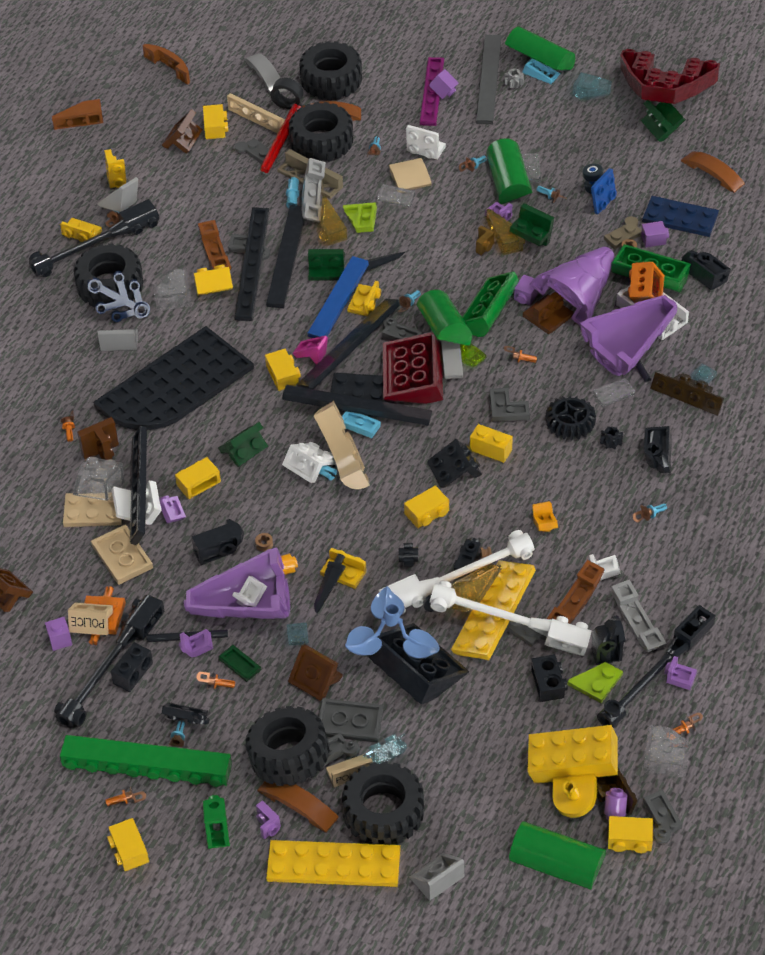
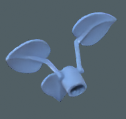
(389, 609)

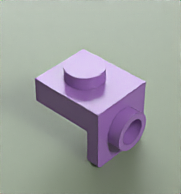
(503, 211)
(196, 644)
(679, 674)

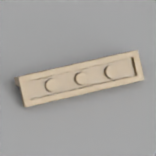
(254, 113)

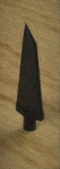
(375, 262)
(331, 576)

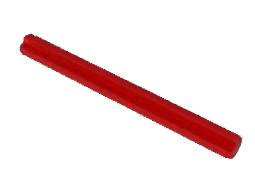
(278, 142)

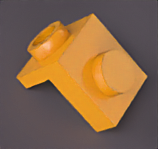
(544, 517)

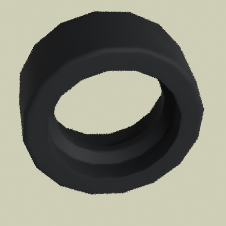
(290, 85)

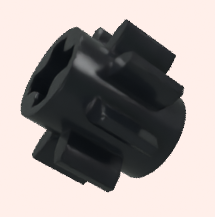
(611, 437)
(408, 554)

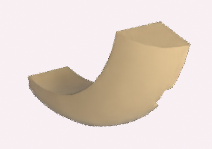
(342, 447)

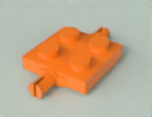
(115, 618)

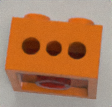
(646, 281)

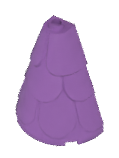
(579, 281)
(627, 333)
(215, 596)

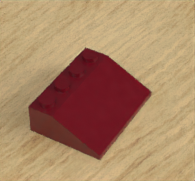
(413, 369)

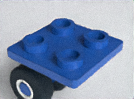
(600, 185)

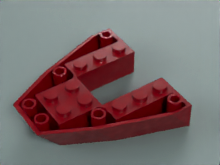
(668, 86)

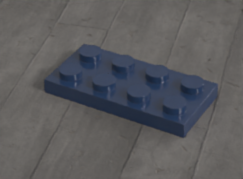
(681, 216)

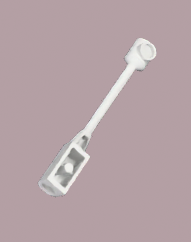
(414, 592)
(557, 632)

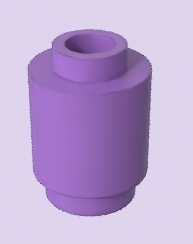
(615, 803)

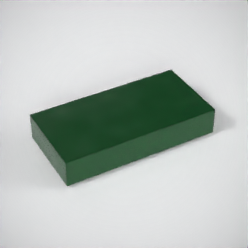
(239, 663)

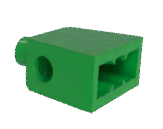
(214, 813)

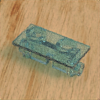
(393, 745)

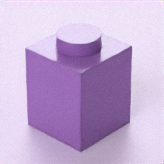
(444, 84)
(654, 234)
(524, 292)
(58, 633)

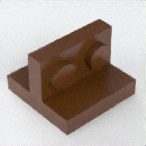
(183, 133)
(548, 313)
(99, 439)
(11, 589)
(314, 672)

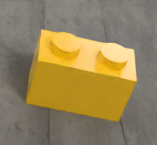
(214, 121)
(213, 280)
(282, 369)
(491, 443)
(197, 478)
(426, 507)
(630, 834)
(128, 844)

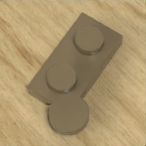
(627, 231)

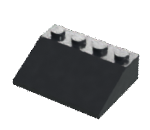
(421, 677)

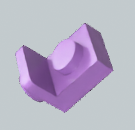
(171, 509)
(269, 820)

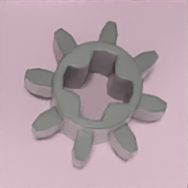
(514, 78)

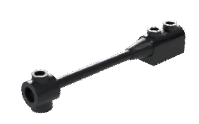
(130, 221)
(135, 625)
(684, 638)

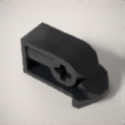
(707, 269)
(658, 448)
(217, 542)
(608, 641)

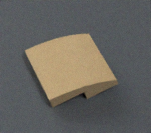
(410, 174)

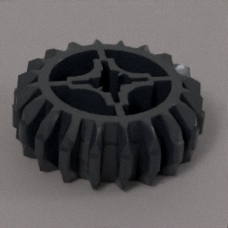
(570, 417)

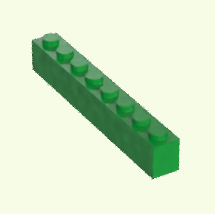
(146, 760)

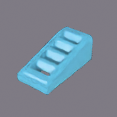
(532, 69)

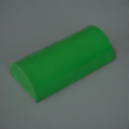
(540, 49)
(508, 170)
(674, 270)
(490, 302)
(444, 317)
(556, 854)

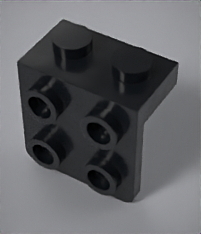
(453, 462)

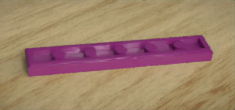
(431, 99)

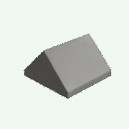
(122, 197)
(118, 339)
(438, 875)

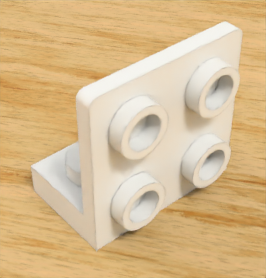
(424, 142)
(307, 460)
(122, 502)

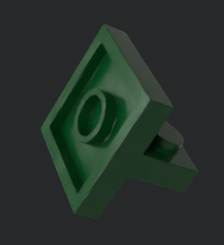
(662, 119)
(533, 225)
(325, 264)
(244, 444)

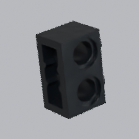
(131, 667)
(547, 673)

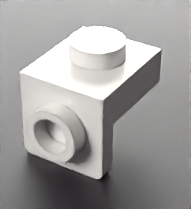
(610, 565)
(250, 592)

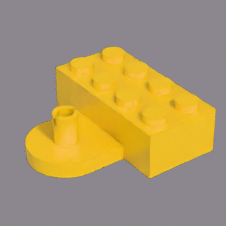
(573, 763)

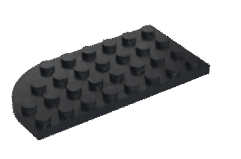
(175, 383)

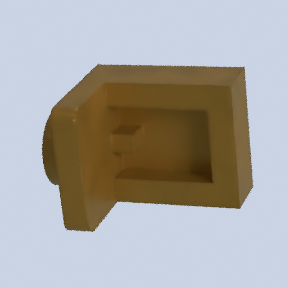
(485, 240)

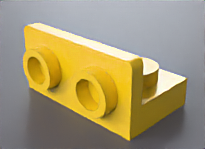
(115, 170)
(79, 229)
(364, 299)
(354, 569)

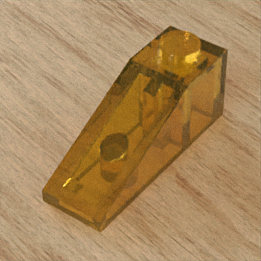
(332, 227)
(506, 241)
(475, 584)

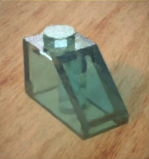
(591, 87)

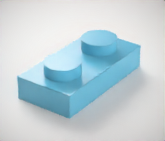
(361, 423)

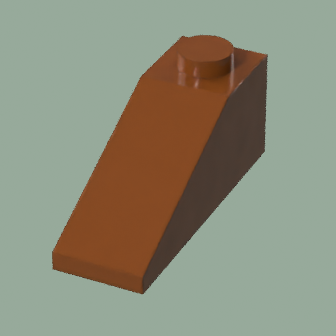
(81, 114)

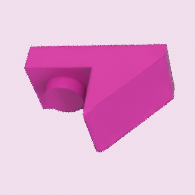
(313, 348)

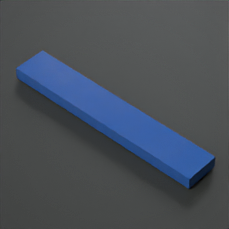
(338, 297)

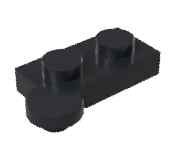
(192, 714)

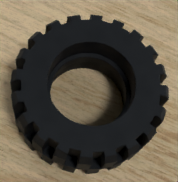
(330, 56)
(321, 145)
(106, 260)
(290, 764)
(383, 826)

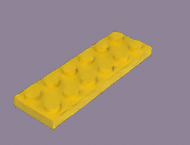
(484, 630)
(333, 863)

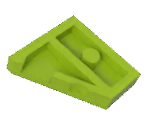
(361, 216)
(596, 681)

